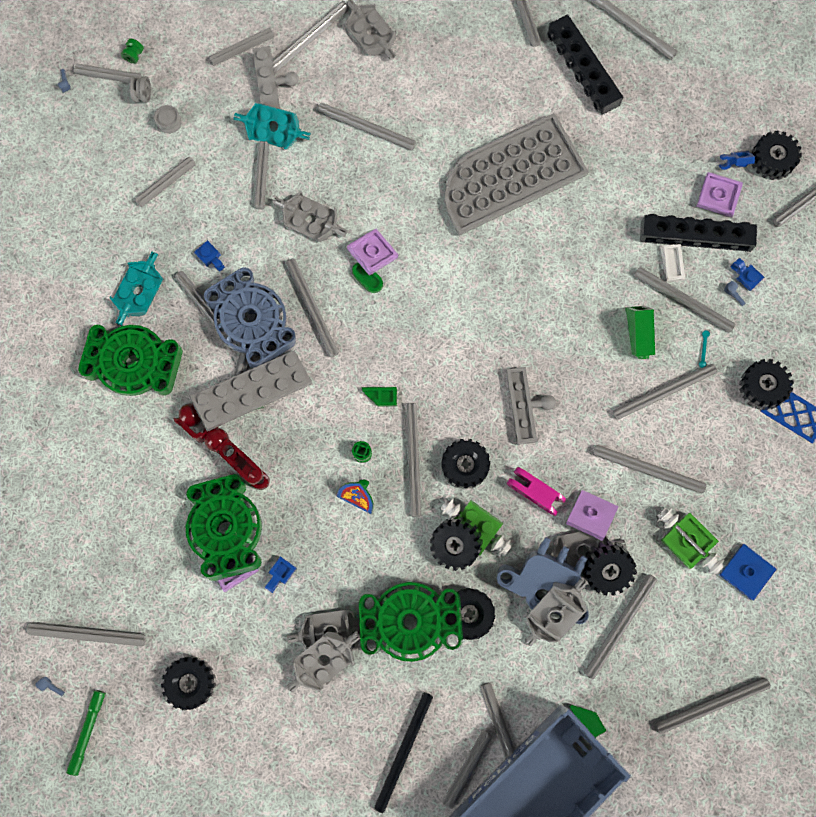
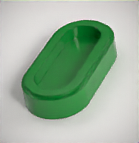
(371, 283)

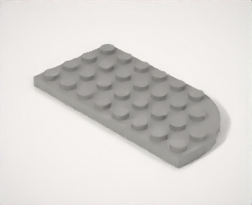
(511, 173)

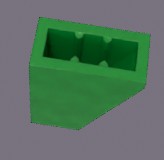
(641, 331)

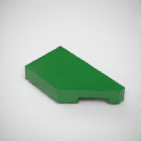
(382, 395)
(589, 720)

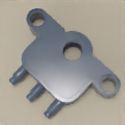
(540, 572)

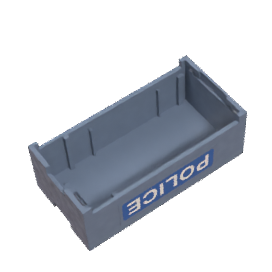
(549, 775)

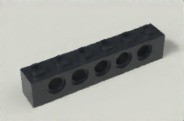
(584, 55)
(745, 231)

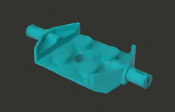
(258, 125)
(139, 274)

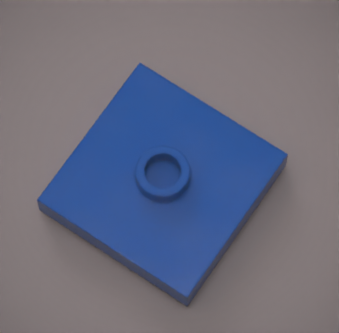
(748, 572)

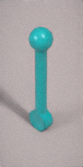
(705, 334)

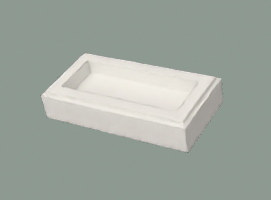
(673, 263)

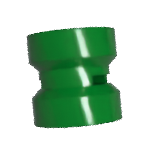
(132, 51)
(363, 455)

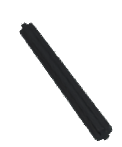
(403, 753)

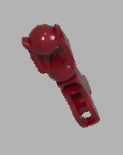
(218, 441)

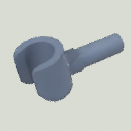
(64, 85)
(731, 290)
(45, 683)

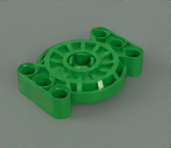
(117, 347)
(204, 522)
(390, 616)

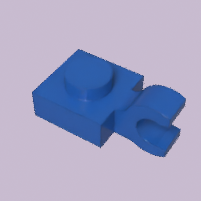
(740, 159)
(209, 255)
(748, 275)
(281, 572)

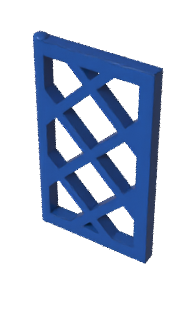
(797, 429)

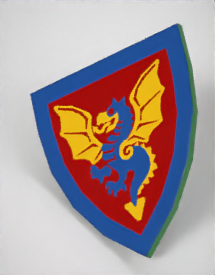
(357, 495)

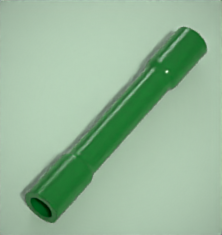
(78, 755)

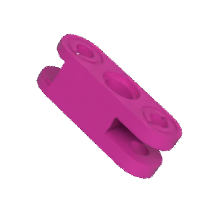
(536, 491)

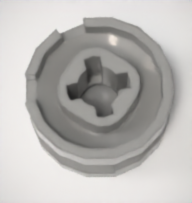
(140, 89)
(167, 119)

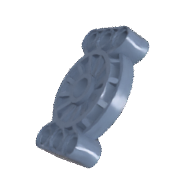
(254, 299)

